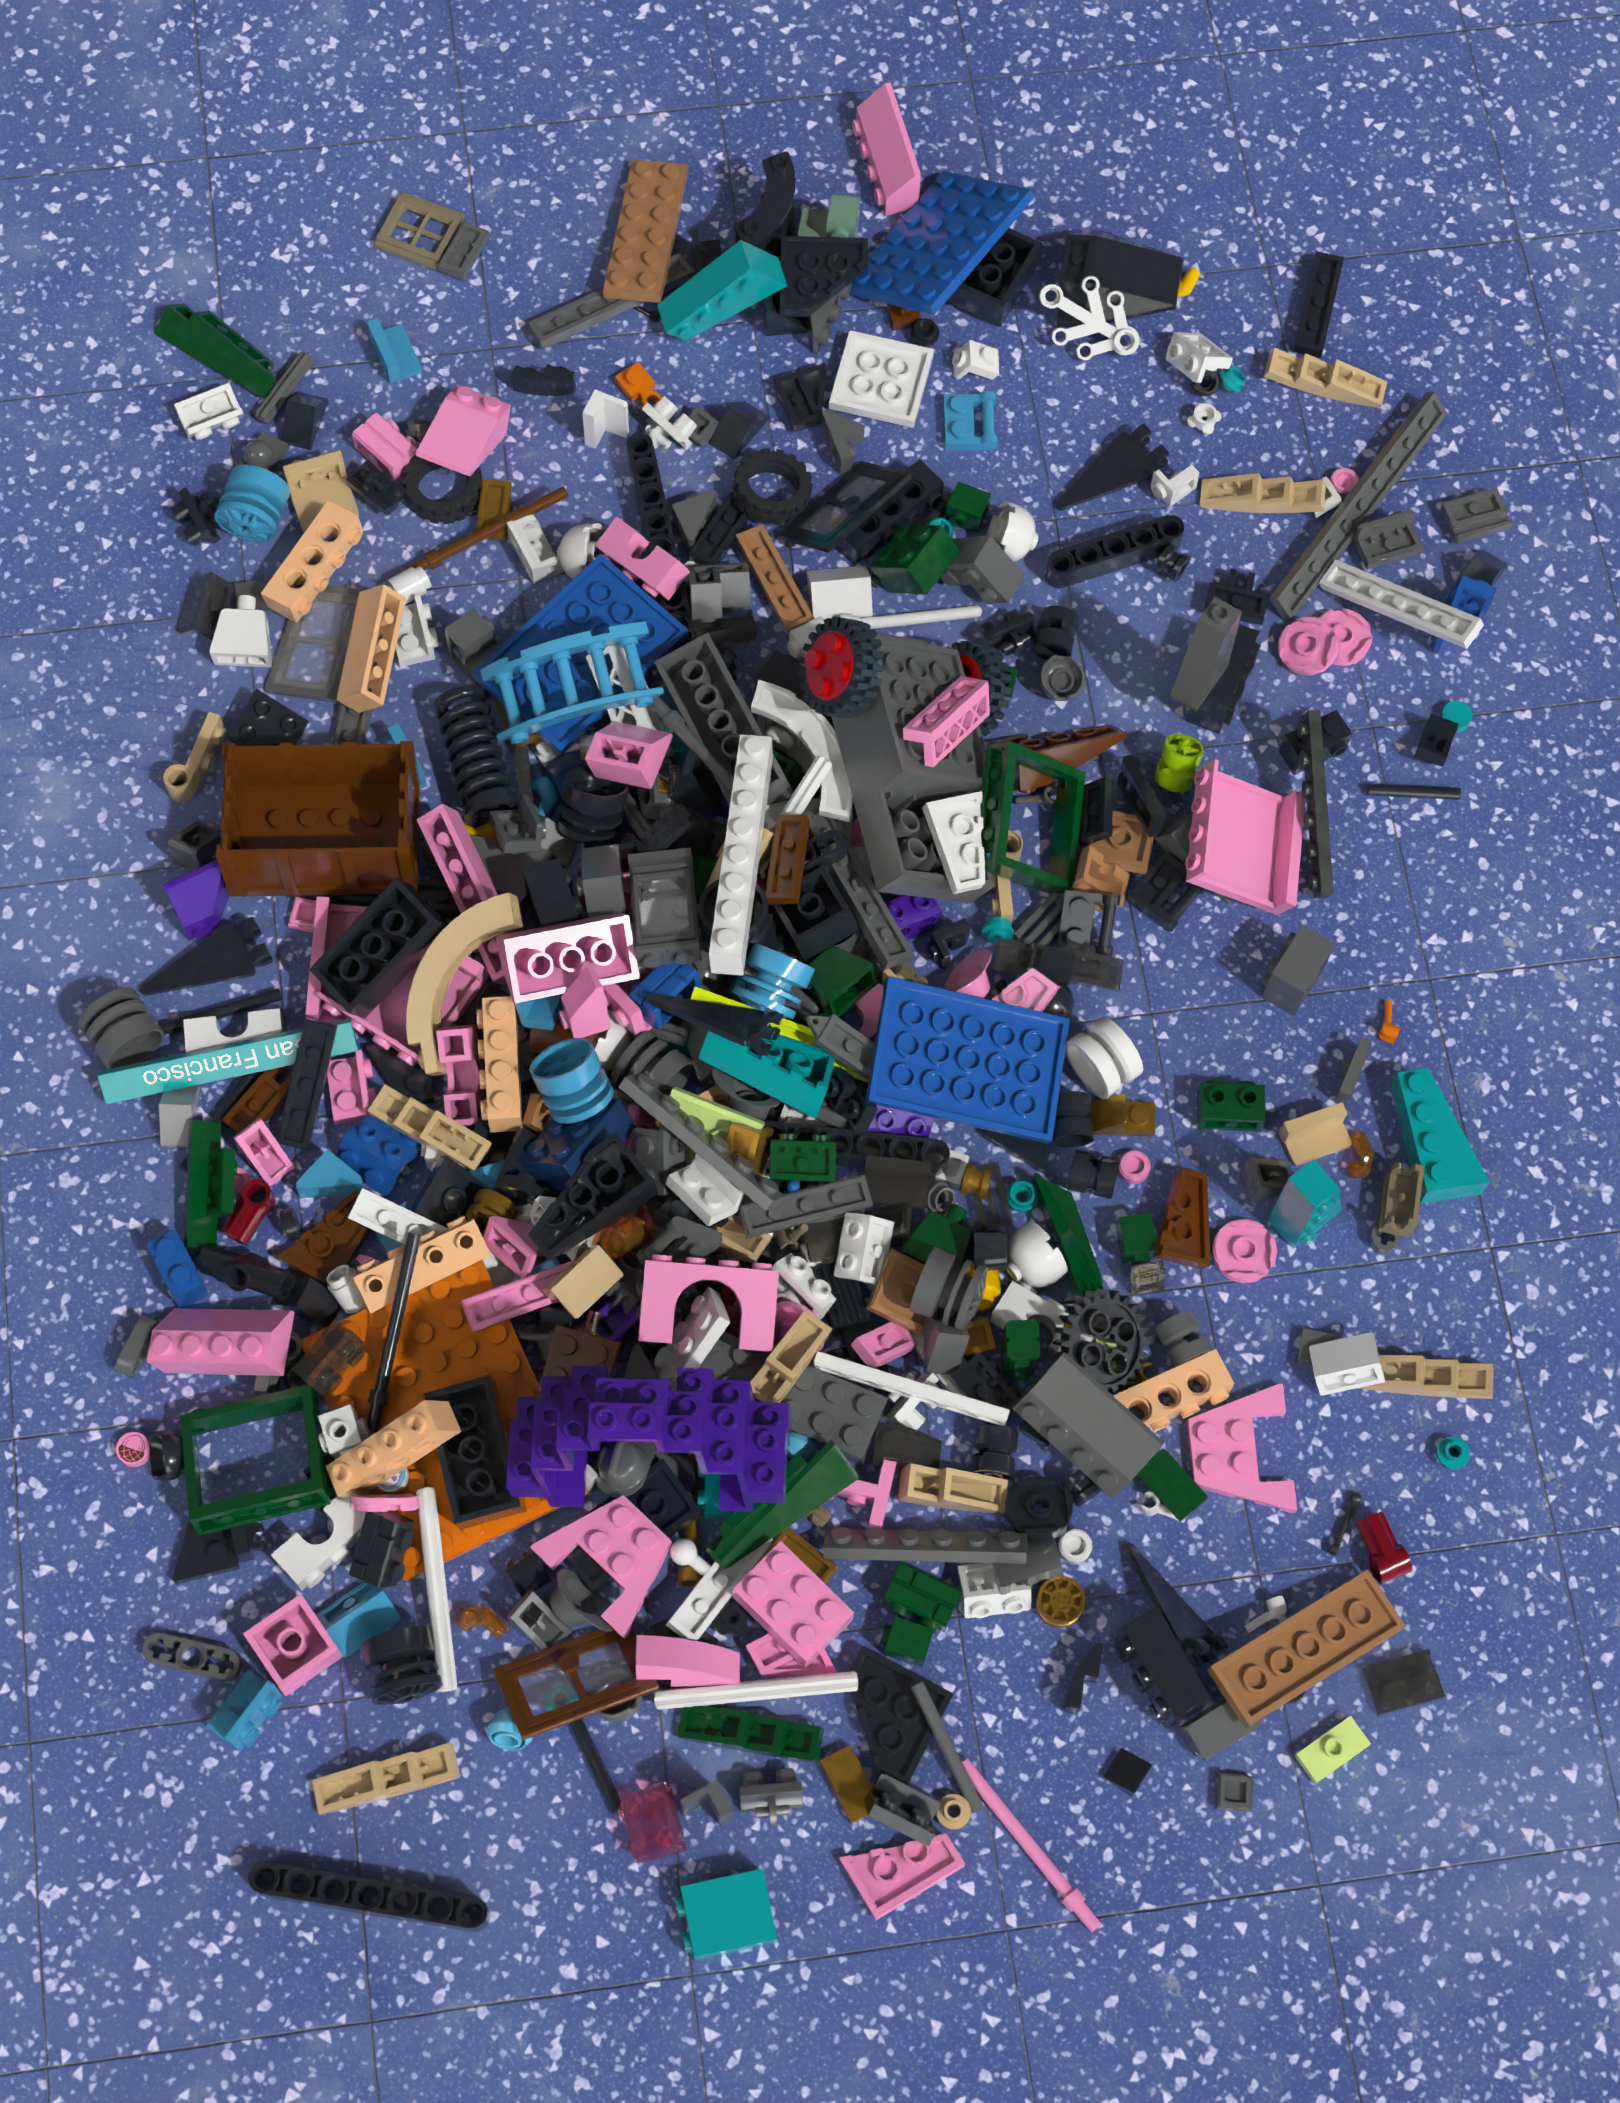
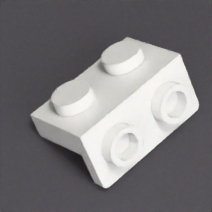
(209, 411)

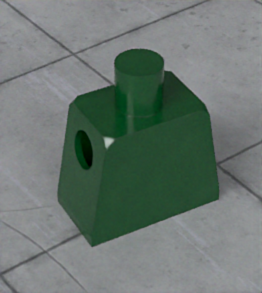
(839, 979)
(940, 1232)

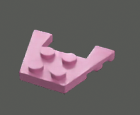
(1225, 1450)
(623, 1545)

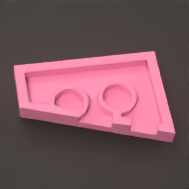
(1029, 991)
(901, 1872)

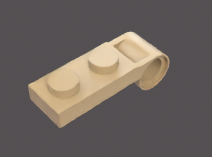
(199, 762)
(1002, 904)

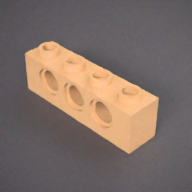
(313, 546)
(1205, 1369)
(393, 1448)

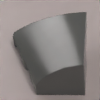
(1041, 1564)

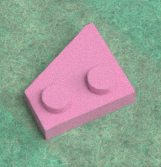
(776, 1662)

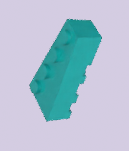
(789, 1073)
(1435, 1139)
(1306, 1205)

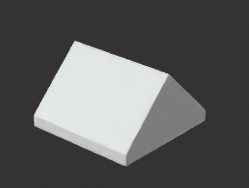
(840, 592)

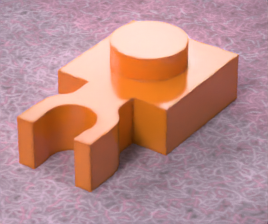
(637, 384)

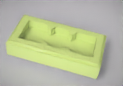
(1332, 1749)

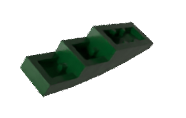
(751, 1733)

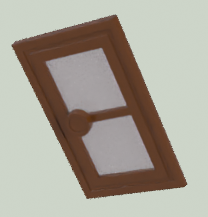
(571, 1681)

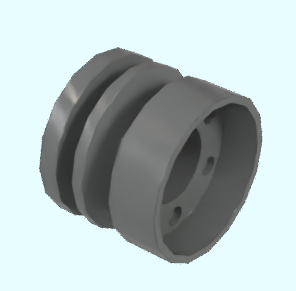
(121, 1028)
(648, 1057)
(949, 1288)

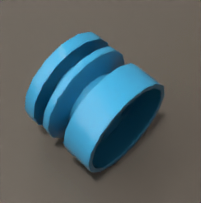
(252, 503)
(773, 980)
(571, 1080)

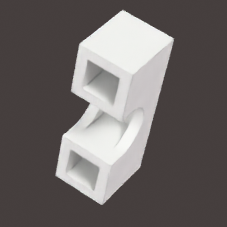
(206, 1033)
(1023, 1304)
(306, 1561)

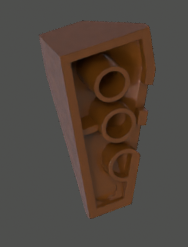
(1066, 748)

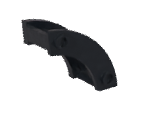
(775, 212)

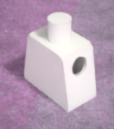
(242, 636)

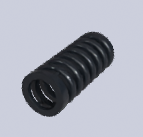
(472, 795)

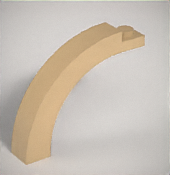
(440, 964)

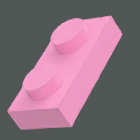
(884, 1344)

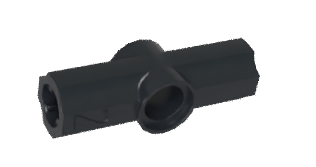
(245, 1272)

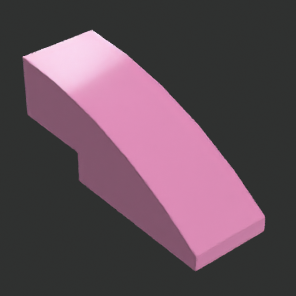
(685, 1662)

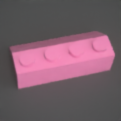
(887, 151)
(551, 957)
(222, 1342)

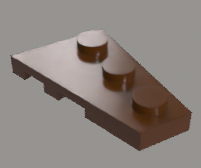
(1185, 1221)
(328, 1243)

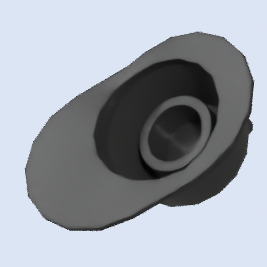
(743, 1096)
(623, 1467)
(575, 1603)

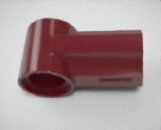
(247, 1214)
(1386, 1556)

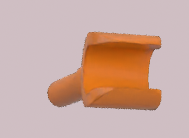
(1388, 1031)

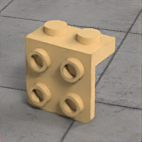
(317, 481)

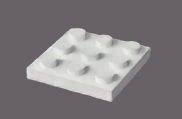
(881, 379)

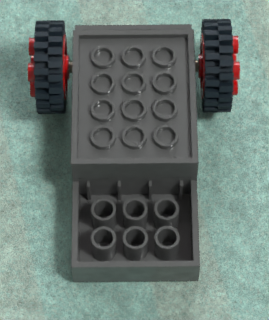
(873, 690)

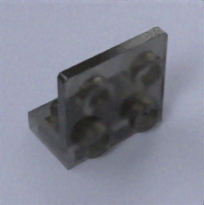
(330, 1358)

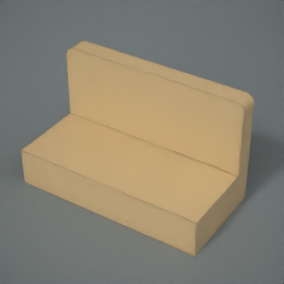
(1315, 1134)
(584, 1281)

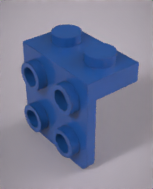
(1471, 597)
(377, 1152)

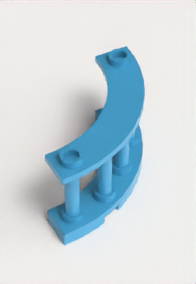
(559, 652)

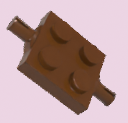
(580, 1348)

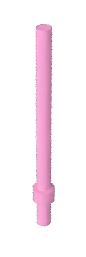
(1072, 1898)

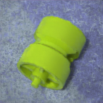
(1178, 763)

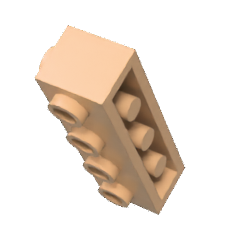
(371, 648)
(502, 1065)
(436, 1259)

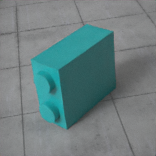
(726, 1915)

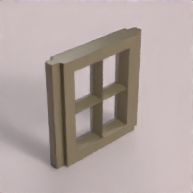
(429, 211)

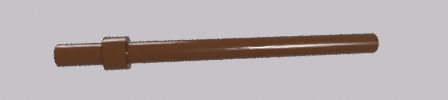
(434, 558)

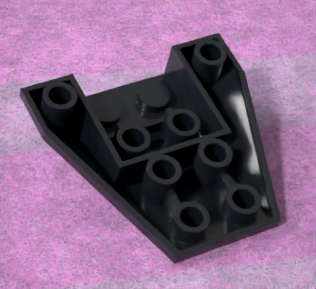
(1141, 273)

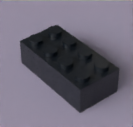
(379, 948)
(477, 1457)

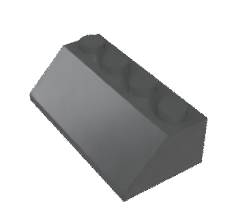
(1088, 1425)

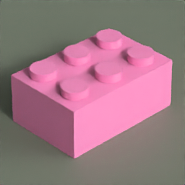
(792, 1604)

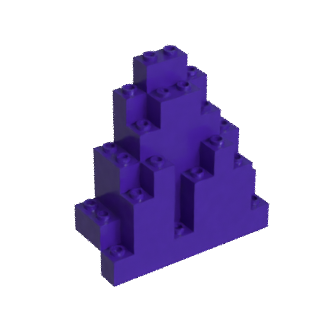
(703, 1417)

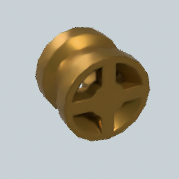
(976, 1181)

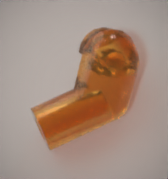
(1364, 1156)
(482, 1616)

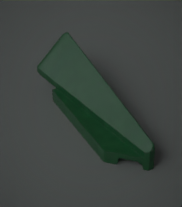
(217, 346)
(1069, 1236)
(806, 1490)

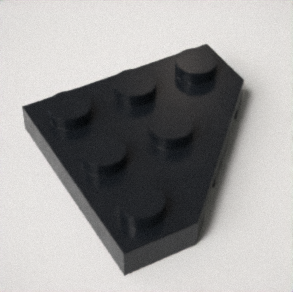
(818, 270)
(891, 1714)

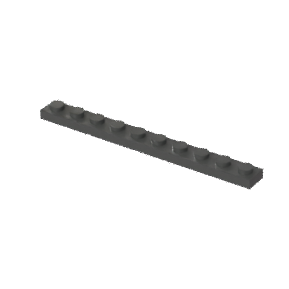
(1358, 506)

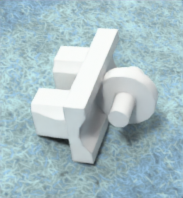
(660, 414)
(904, 1410)

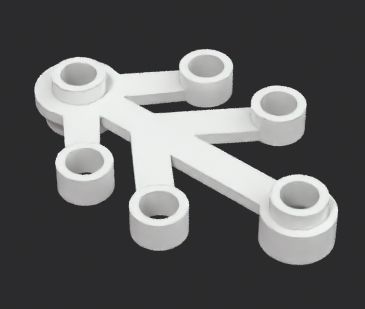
(1093, 321)

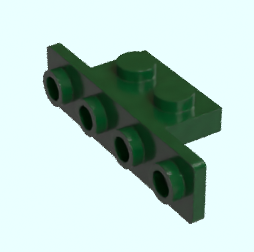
(208, 1185)

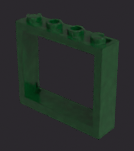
(996, 811)
(265, 1503)

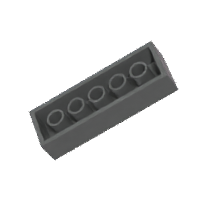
(714, 707)
(819, 1402)

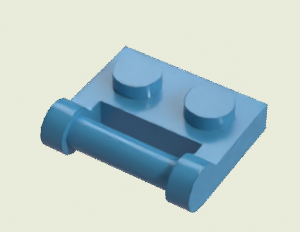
(960, 422)

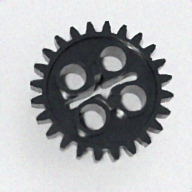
(1109, 1313)

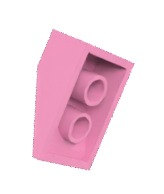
(465, 430)

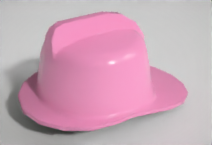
(970, 975)

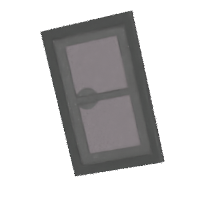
(315, 648)

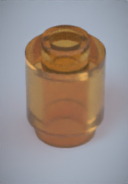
(623, 1235)

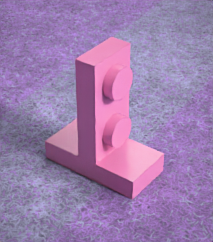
(864, 1493)

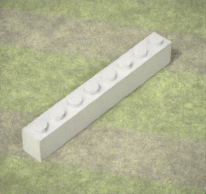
(741, 855)

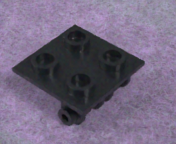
(267, 723)

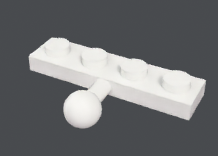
(710, 1592)

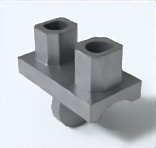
(771, 1799)

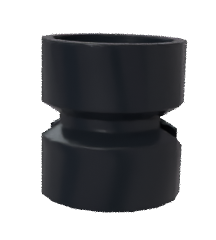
(1056, 632)
(1072, 1122)
(1093, 1174)
(995, 1451)

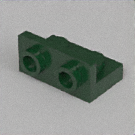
(803, 1159)

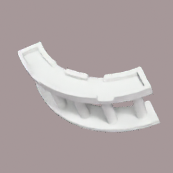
(812, 738)

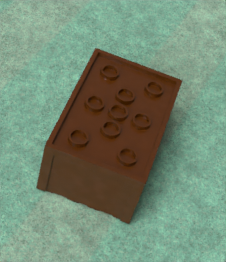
(319, 819)

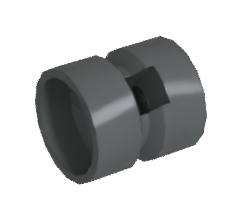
(1182, 1337)

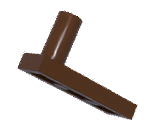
(787, 859)

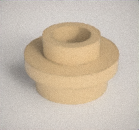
(950, 1822)

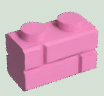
(385, 446)

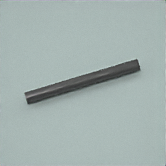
(947, 1746)

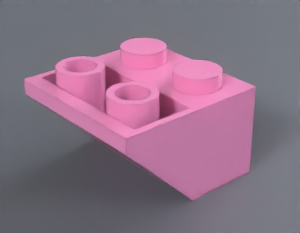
(628, 753)

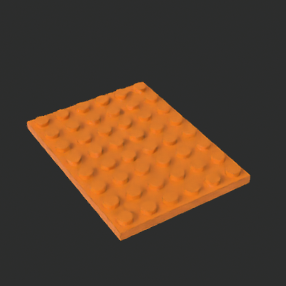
(432, 1354)

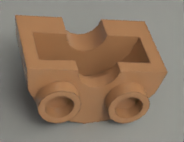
(1097, 875)

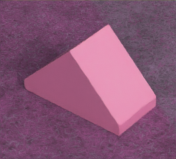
(263, 1152)
(511, 1244)

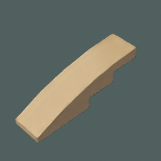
(1332, 381)
(1259, 495)
(429, 1127)
(1435, 1377)
(385, 1778)

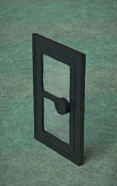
(845, 506)

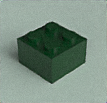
(914, 559)

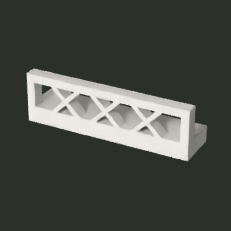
(644, 716)

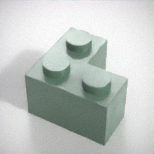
(839, 221)

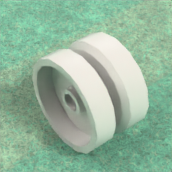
(1104, 1057)

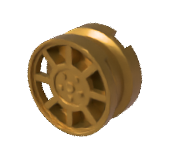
(489, 1204)
(1060, 1601)

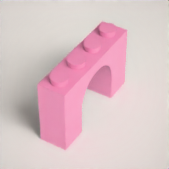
(753, 1287)

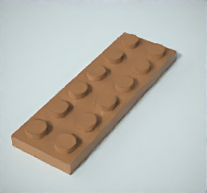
(646, 231)
(1306, 1648)

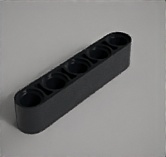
(1104, 560)

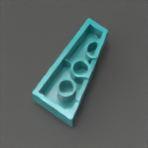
(721, 290)

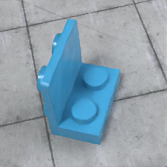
(245, 1711)

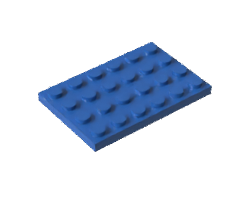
(940, 241)
(590, 602)
(968, 1060)

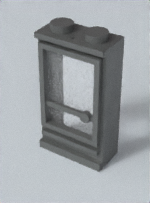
(664, 908)

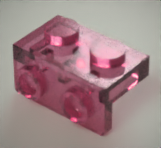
(652, 1823)

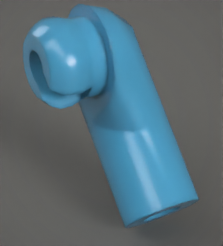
(548, 796)

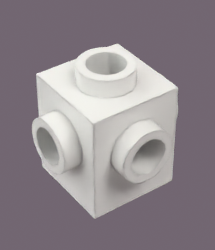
(342, 1431)

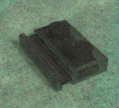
(1403, 1682)

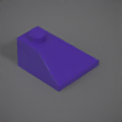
(198, 899)

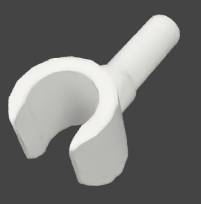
(547, 753)
(1158, 1508)
(1277, 1609)

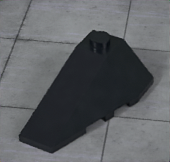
(599, 1193)

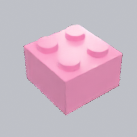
(293, 1645)

